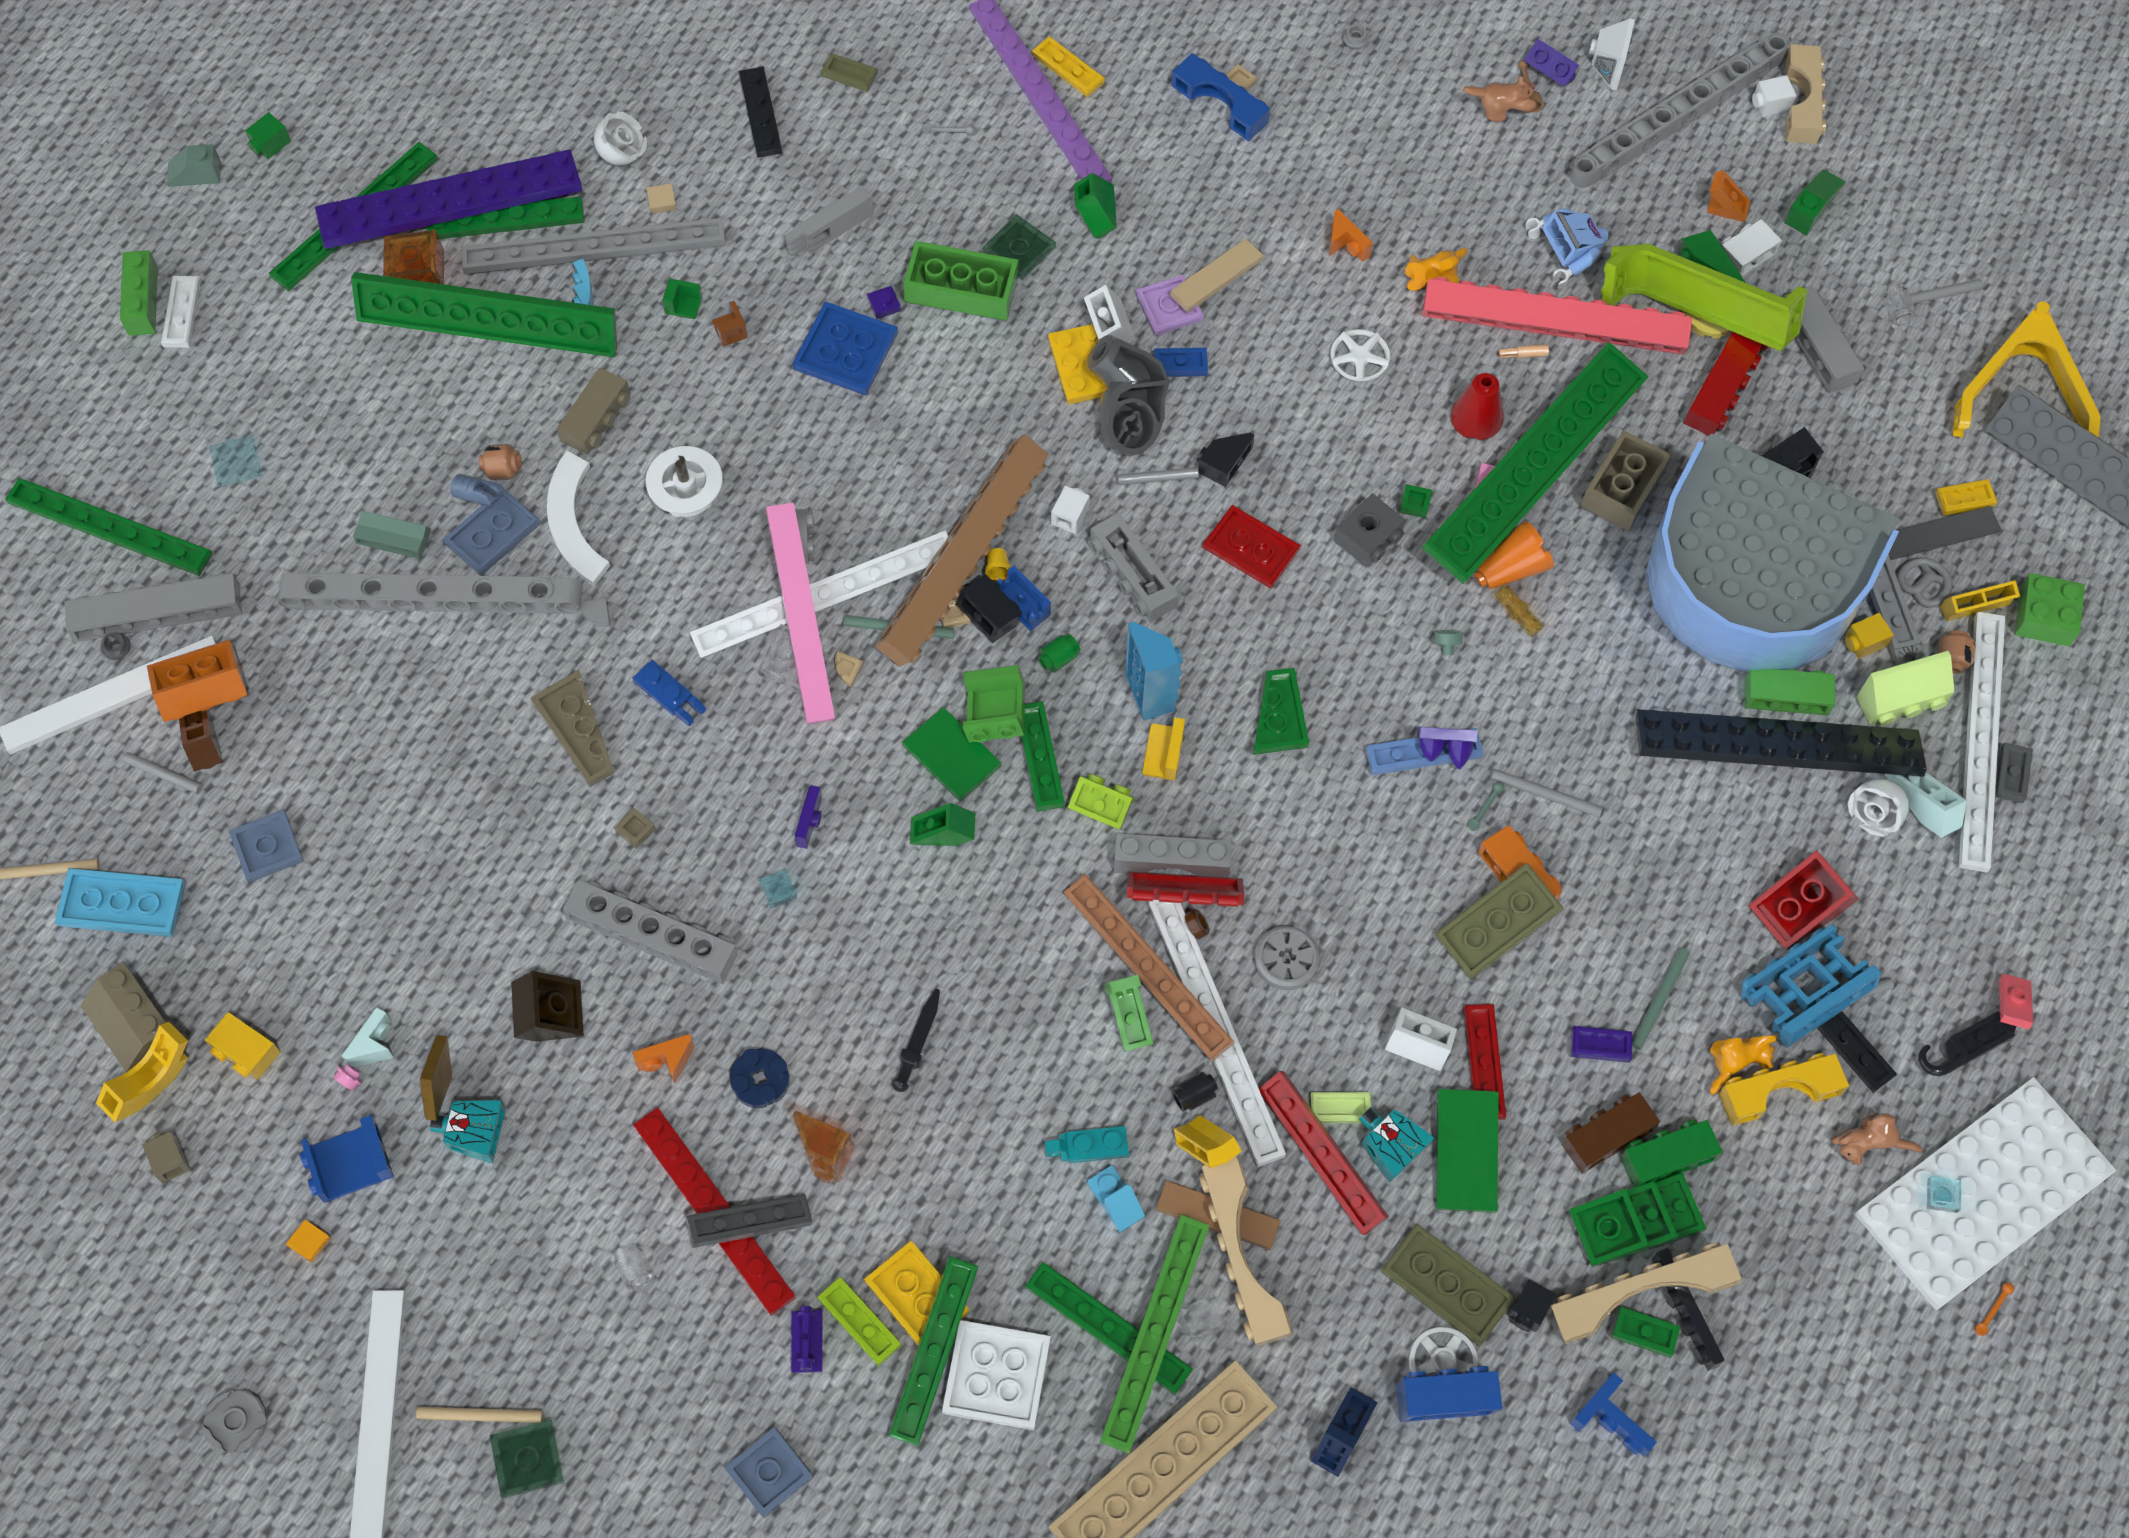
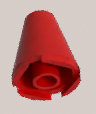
(1479, 408)

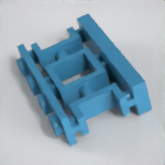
(1823, 1003)

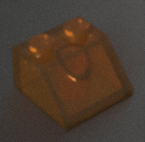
(824, 1146)

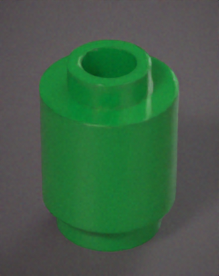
(1058, 652)

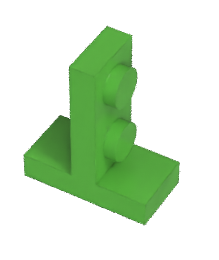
(1129, 1012)

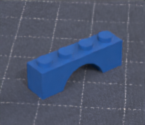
(1197, 79)

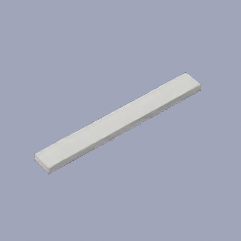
(84, 705)
(378, 1415)

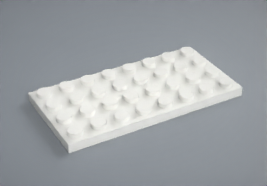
(2016, 1176)

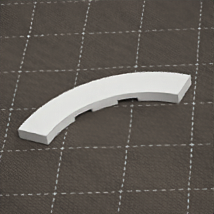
(563, 522)

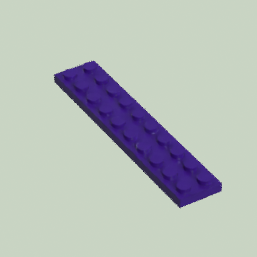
(447, 198)

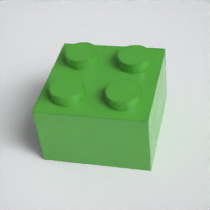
(2049, 609)

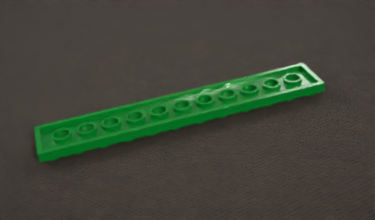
(1534, 463)

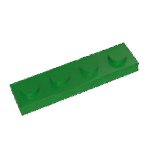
(1041, 759)

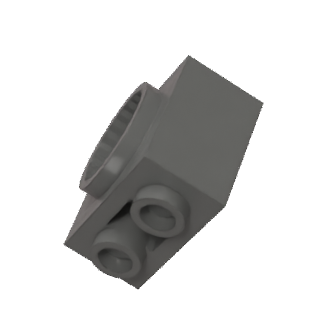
(1370, 544)

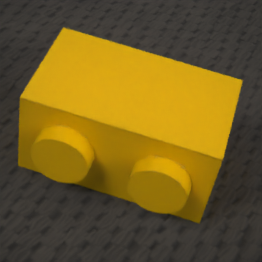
(242, 1046)

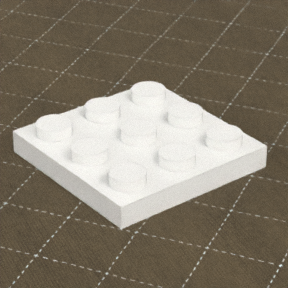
(996, 1375)

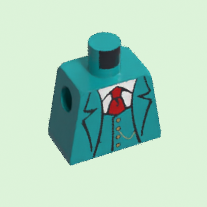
(472, 1128)
(1393, 1141)

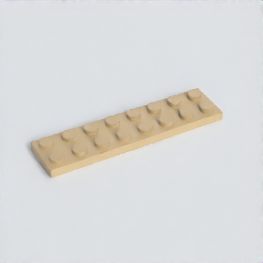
(1169, 1460)

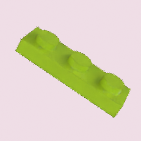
(859, 1321)

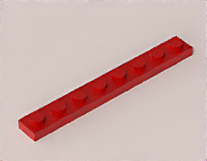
(705, 1197)

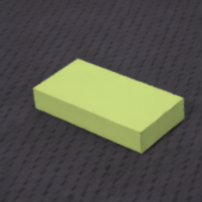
(1340, 1106)

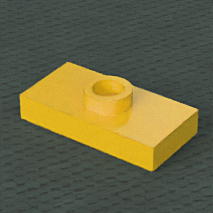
(1965, 497)

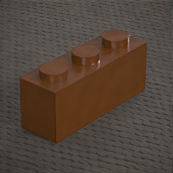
(1609, 1131)

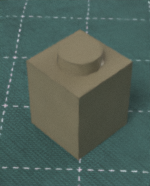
(166, 1156)

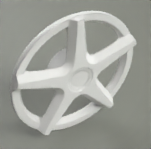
(1360, 354)
(1442, 1357)

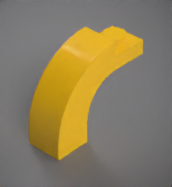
(148, 1078)

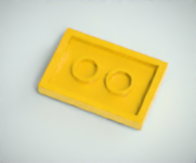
(1070, 354)
(907, 1288)

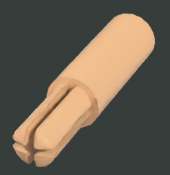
(1525, 351)

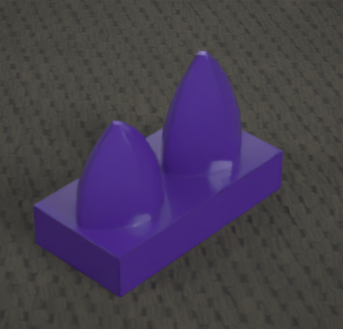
(1459, 743)

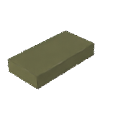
(849, 72)

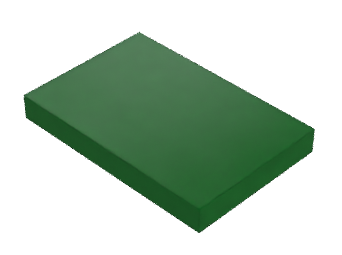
(946, 754)

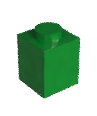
(267, 136)

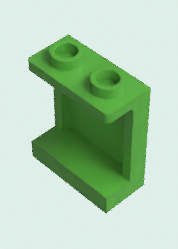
(994, 704)

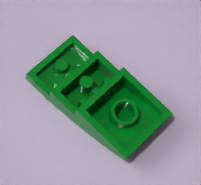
(1637, 1220)

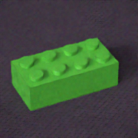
(961, 280)

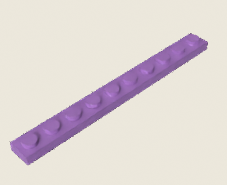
(1038, 89)

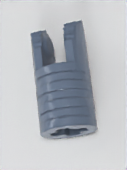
(475, 489)

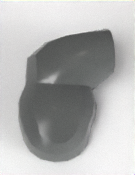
(1133, 397)

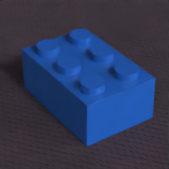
(1449, 1394)

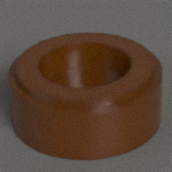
(1197, 924)

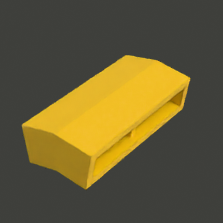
(1979, 598)
(1206, 1142)

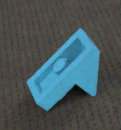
(1116, 1198)

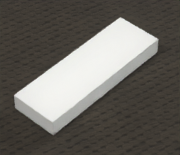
(181, 311)

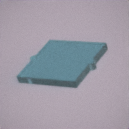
(235, 461)

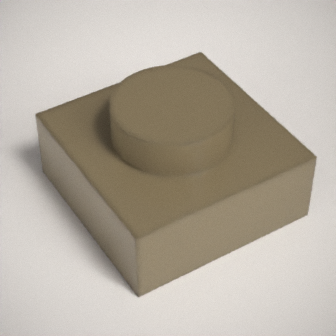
(635, 828)

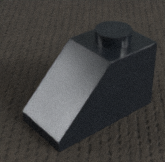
(1224, 457)

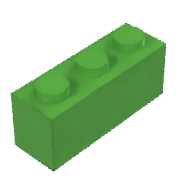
(139, 293)
(1790, 691)

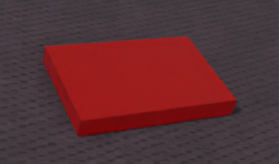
(1251, 546)

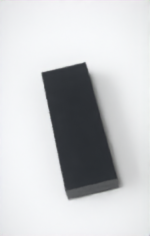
(1857, 1051)

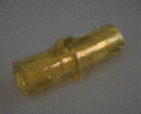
(1519, 610)

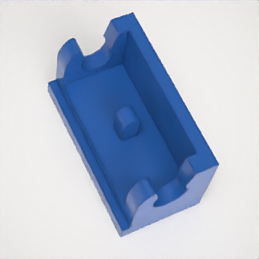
(1029, 599)

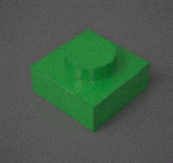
(1415, 501)

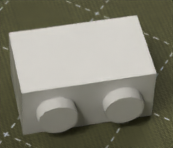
(1751, 246)
(1109, 314)
(1421, 1039)

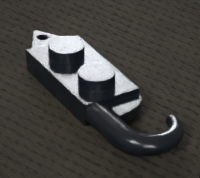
(1969, 1044)

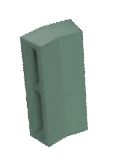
(391, 534)

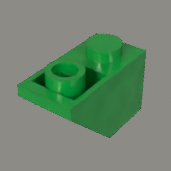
(1096, 204)

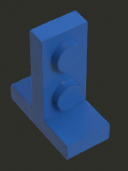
(1613, 1419)

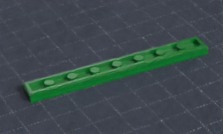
(312, 251)
(109, 526)

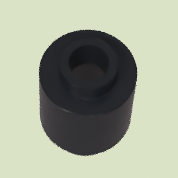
(1195, 1091)

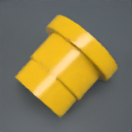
(997, 564)

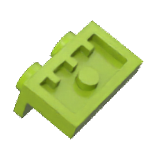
(1101, 801)

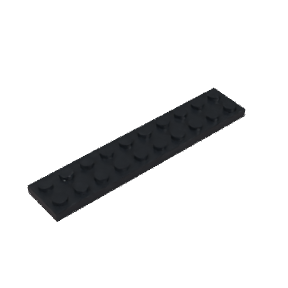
(1780, 742)

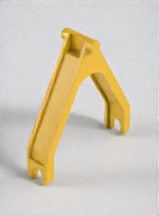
(2040, 339)

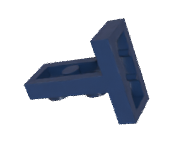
(1344, 1432)

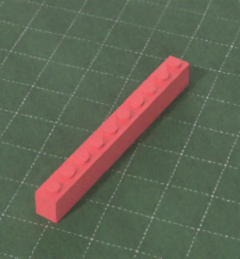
(1557, 316)

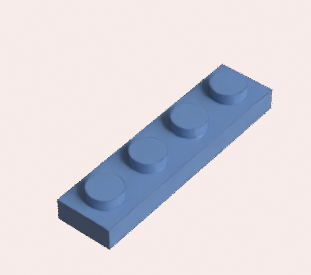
(1408, 755)

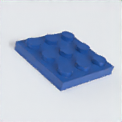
(845, 348)

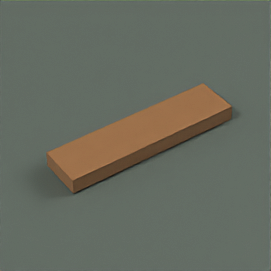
(1254, 1226)

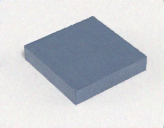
(266, 846)
(768, 1472)

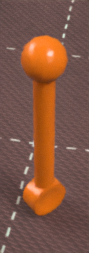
(1981, 1329)

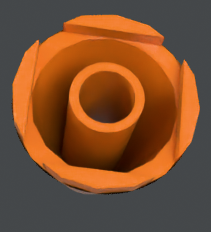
(1515, 558)

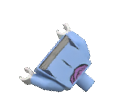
(1573, 239)

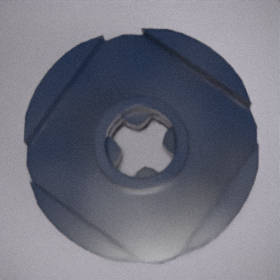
(767, 1092)

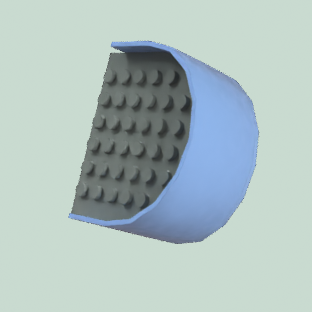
(1762, 560)

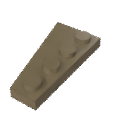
(574, 724)

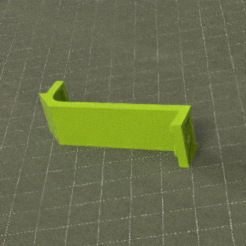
(1703, 293)

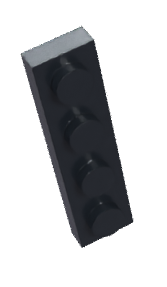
(760, 112)
(1691, 1319)

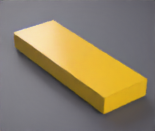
(1068, 66)

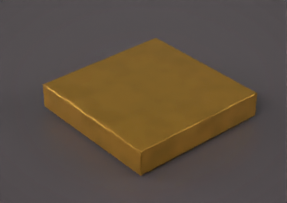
(436, 1077)

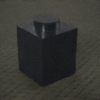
(1531, 1306)

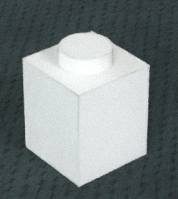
(1774, 96)
(1070, 509)

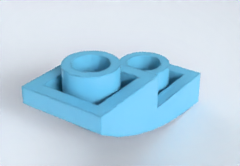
(583, 286)

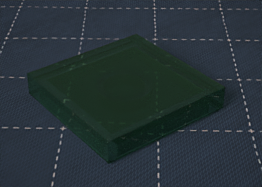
(1021, 242)
(526, 1459)

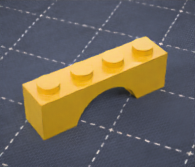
(1818, 1078)

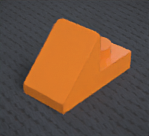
(1727, 198)
(1348, 234)
(674, 1052)

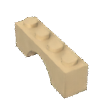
(1804, 69)

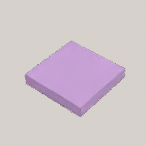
(1162, 310)

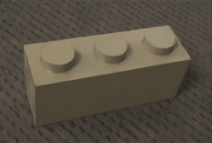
(594, 411)

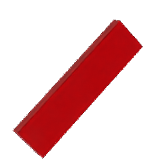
(1484, 1052)

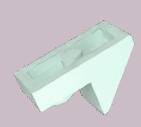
(365, 1046)

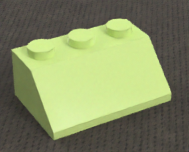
(1907, 689)

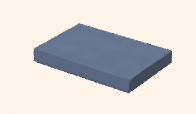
(491, 532)

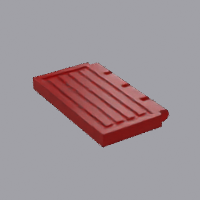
(1185, 888)

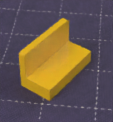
(1164, 750)

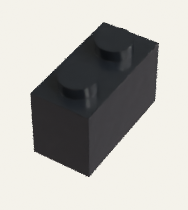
(989, 608)

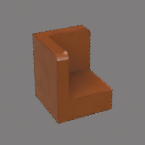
(730, 327)

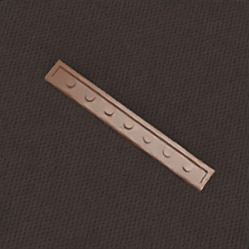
(1149, 967)

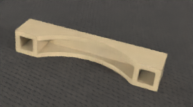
(1228, 1191)
(1707, 1271)

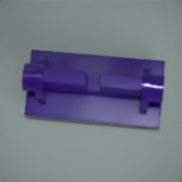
(1551, 63)
(807, 1340)

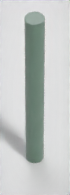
(881, 624)
(1660, 998)

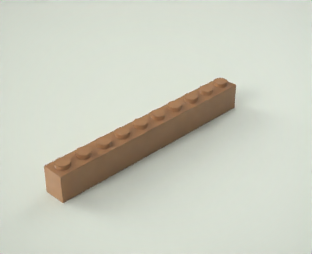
(961, 551)

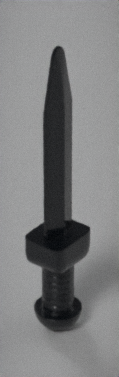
(910, 1057)

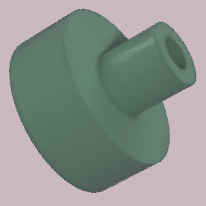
(1448, 639)

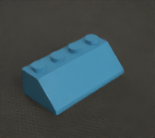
(1152, 670)

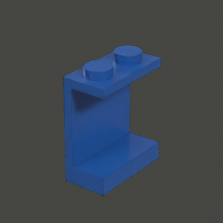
(346, 1161)

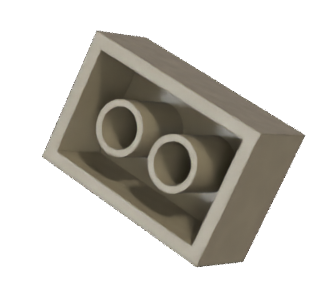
(1625, 480)

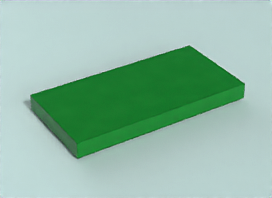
(1467, 1151)

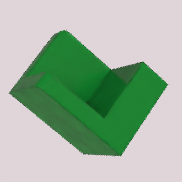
(682, 298)

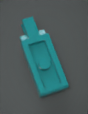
(1089, 1145)

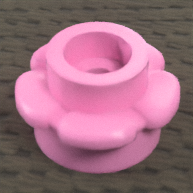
(348, 1076)

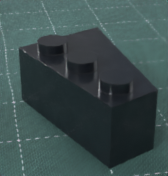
(1797, 453)

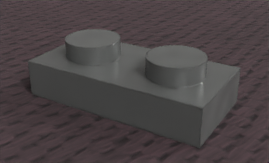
(2013, 772)

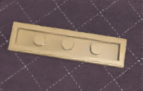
(1216, 275)

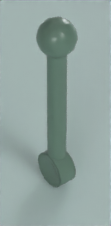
(1474, 823)

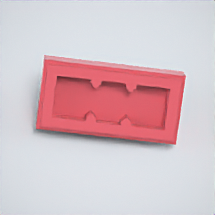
(2015, 1001)

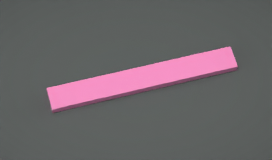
(800, 613)

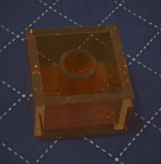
(414, 257)

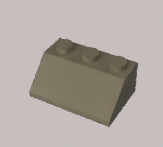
(123, 1015)

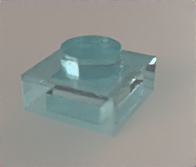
(778, 889)
(1944, 1194)

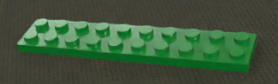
(484, 314)

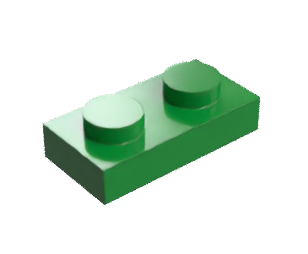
(1645, 1332)

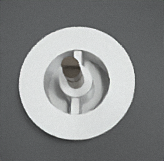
(684, 480)

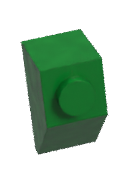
(943, 826)

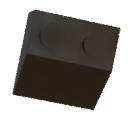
(546, 1007)

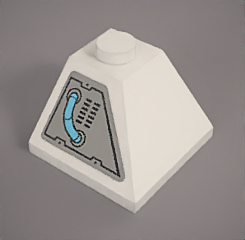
(1611, 51)

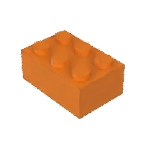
(196, 681)

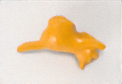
(1439, 265)
(1734, 1055)

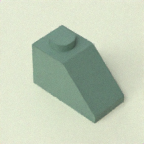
(194, 166)

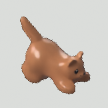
(1500, 97)
(1876, 1132)

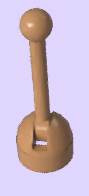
(1535, 96)

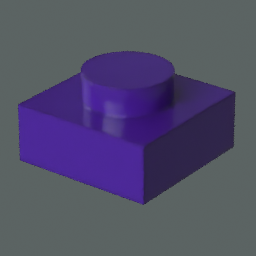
(883, 302)

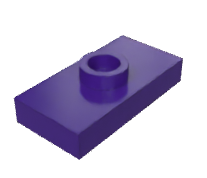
(809, 817)
(1601, 1044)

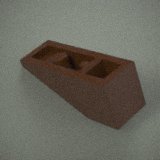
(200, 740)

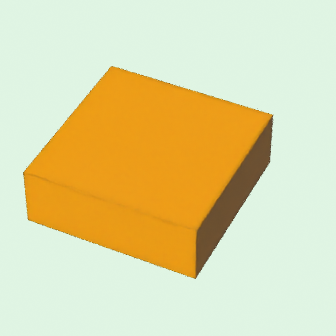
(308, 1241)

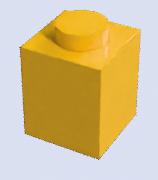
(1868, 636)

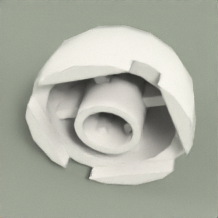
(619, 139)
(1880, 802)

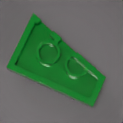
(1281, 715)

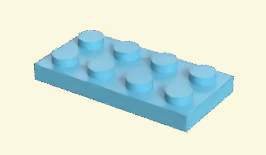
(120, 902)

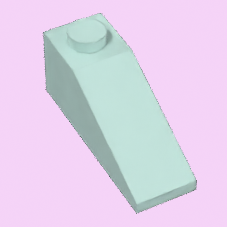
(1932, 803)

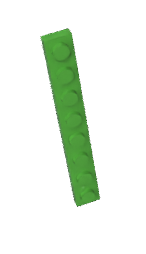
(1154, 1334)

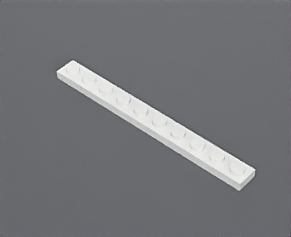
(824, 595)
(1982, 743)
(1232, 1064)

